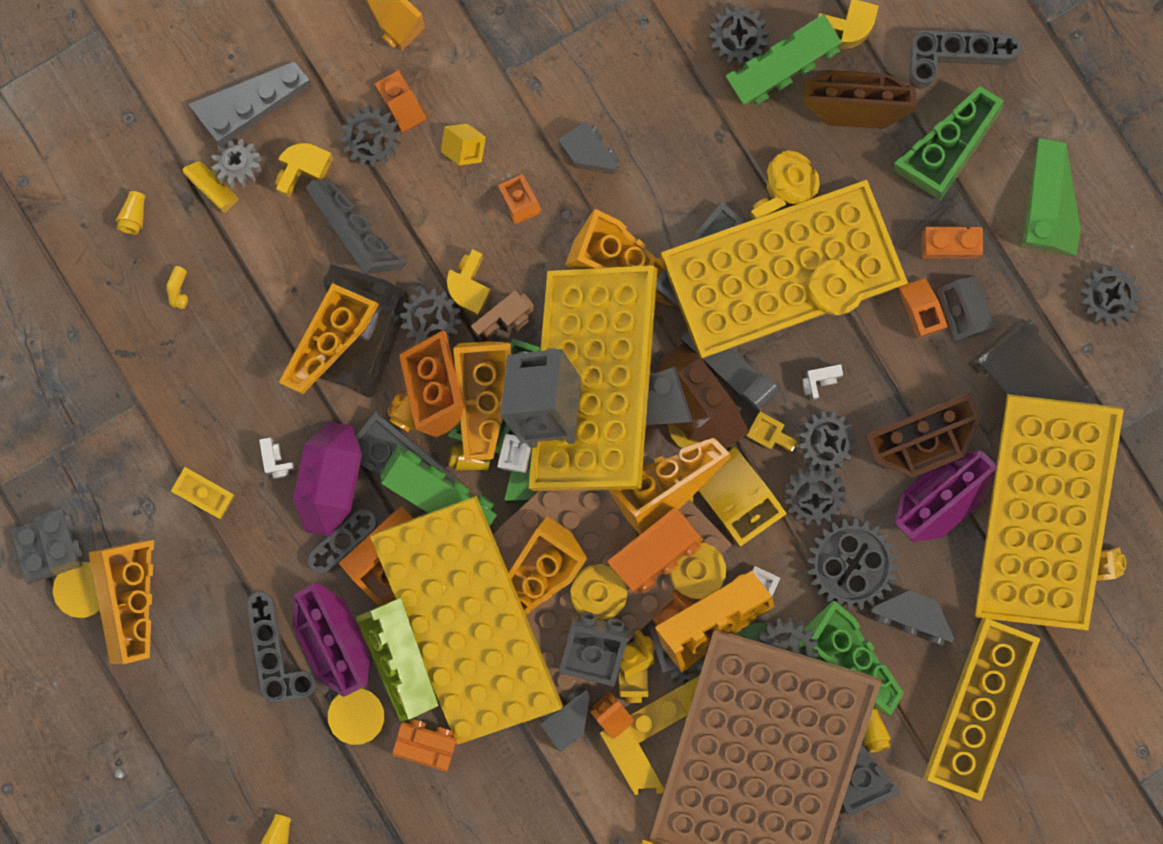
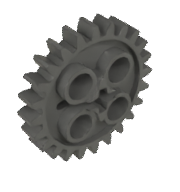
(873, 579)

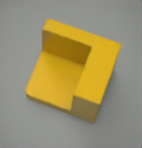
(463, 144)

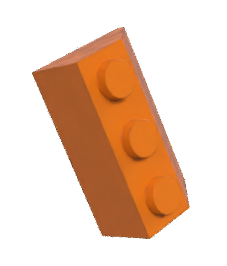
(432, 386)
(656, 551)
(365, 566)

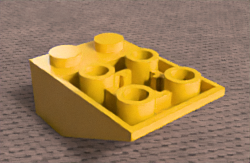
(741, 500)

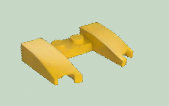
(646, 723)

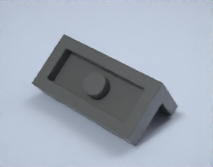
(965, 308)

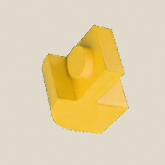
(857, 25)
(299, 160)
(463, 290)

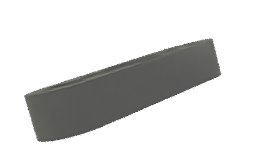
(332, 562)

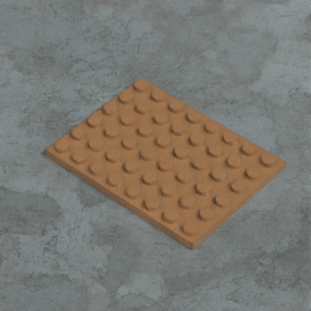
(601, 534)
(764, 748)

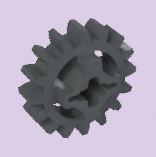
(727, 35)
(366, 126)
(1120, 300)
(417, 311)
(814, 440)
(816, 506)
(791, 639)

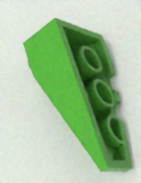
(1052, 209)
(845, 646)

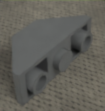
(915, 614)

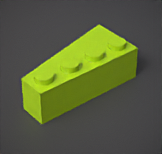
(398, 659)

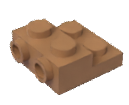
(511, 313)

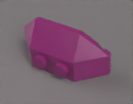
(327, 478)
(945, 497)
(331, 639)

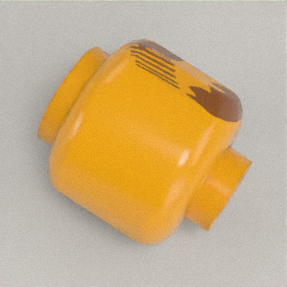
(401, 413)

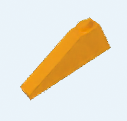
(397, 20)
(608, 244)
(333, 329)
(481, 379)
(670, 483)
(546, 564)

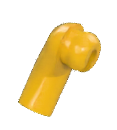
(174, 288)

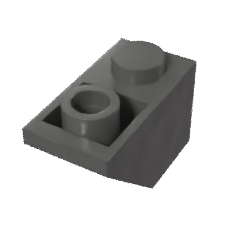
(586, 151)
(568, 723)

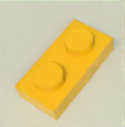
(202, 493)

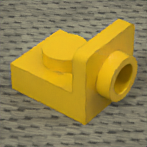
(767, 207)
(1111, 564)
(637, 655)
(634, 687)

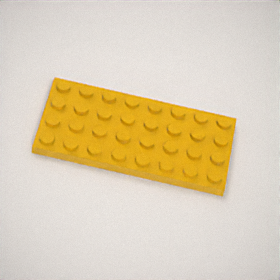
(759, 272)
(606, 332)
(1048, 512)
(467, 620)

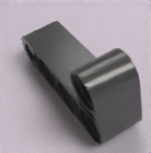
(965, 53)
(739, 376)
(274, 646)

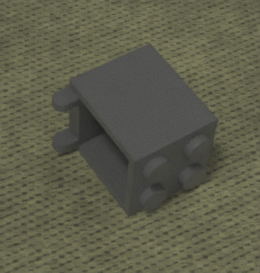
(541, 396)

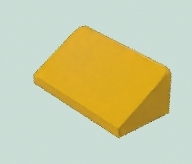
(210, 186)

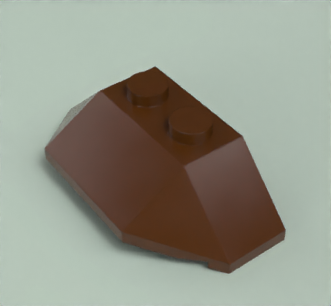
(858, 99)
(708, 402)
(927, 438)

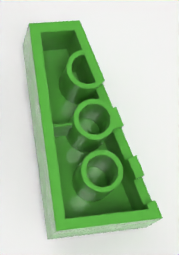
(785, 61)
(427, 484)

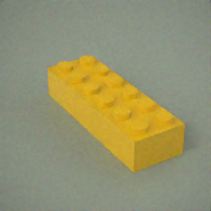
(981, 708)

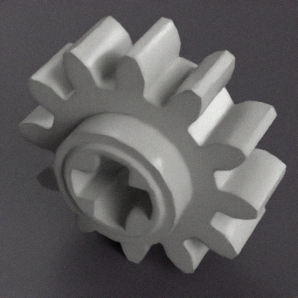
(229, 171)

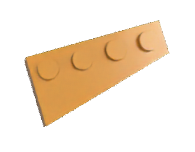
(124, 599)
(727, 610)

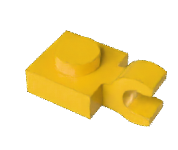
(768, 432)

